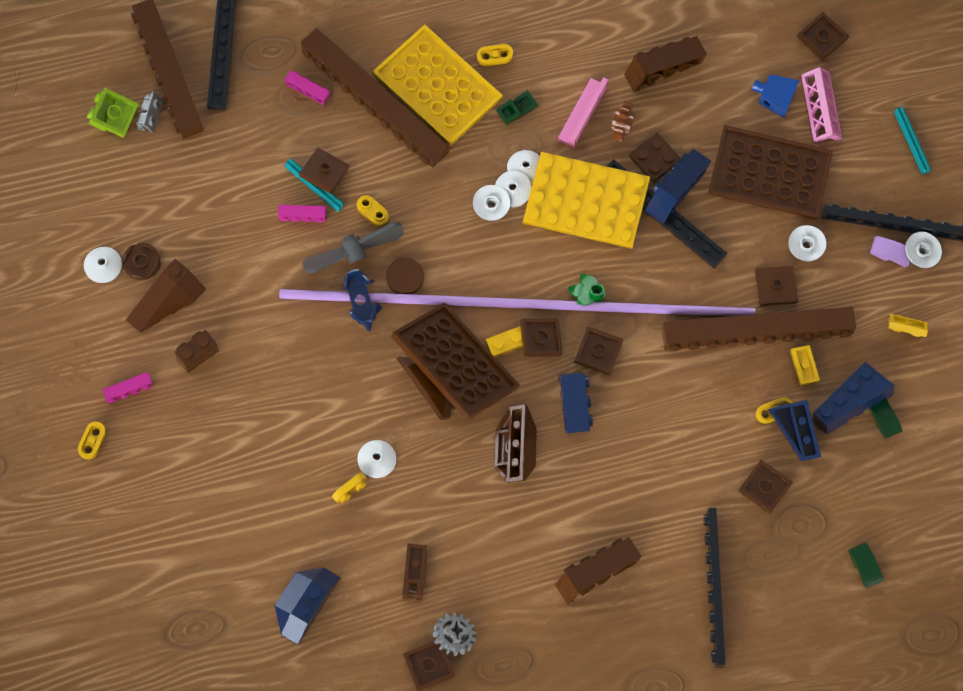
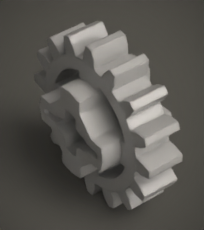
(451, 640)

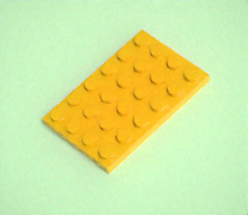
(437, 85)
(586, 200)

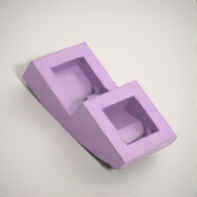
(890, 250)

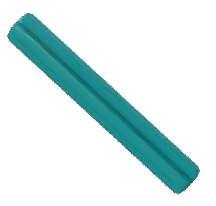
(912, 140)
(329, 198)

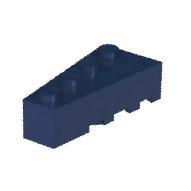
(677, 184)
(858, 393)

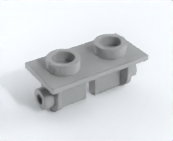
(152, 104)

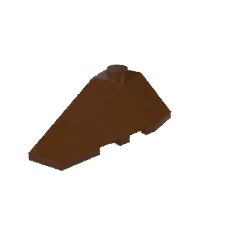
(169, 293)

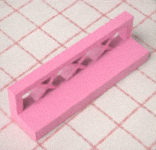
(825, 102)
(582, 112)

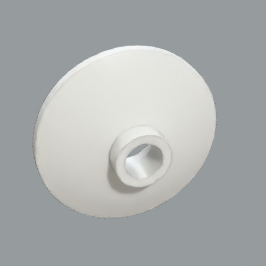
(519, 158)
(523, 187)
(491, 194)
(810, 236)
(928, 244)
(107, 271)
(377, 468)

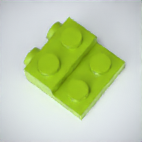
(112, 112)

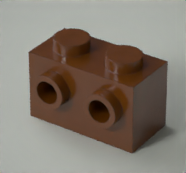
(196, 350)

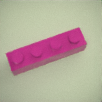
(307, 87)
(302, 213)
(127, 387)

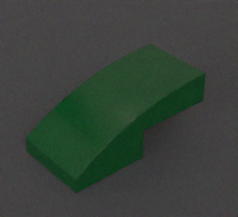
(517, 108)
(886, 419)
(866, 564)

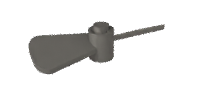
(354, 247)

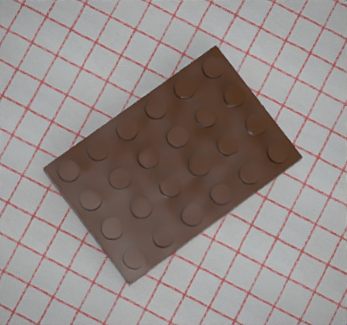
(770, 172)
(455, 361)

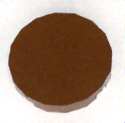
(141, 261)
(404, 276)

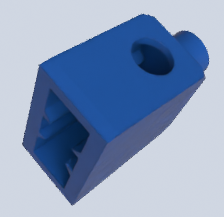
(776, 93)

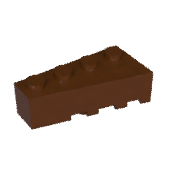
(664, 62)
(597, 569)

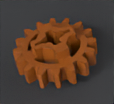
(622, 121)

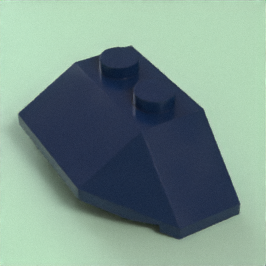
(303, 601)

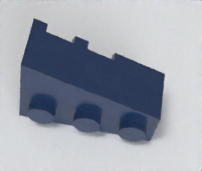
(575, 402)
(798, 428)

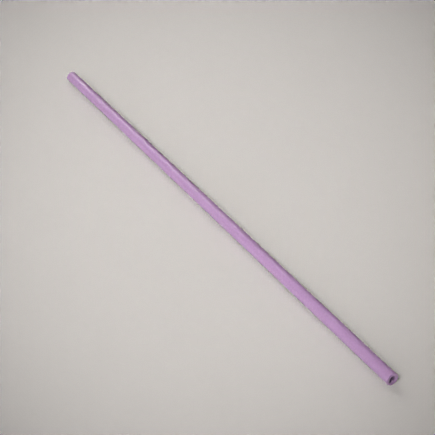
(518, 303)

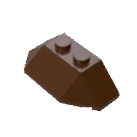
(430, 392)
(515, 444)

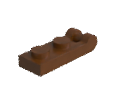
(414, 571)

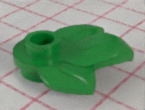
(586, 290)

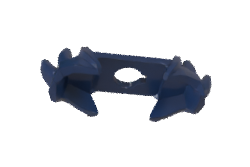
(356, 283)

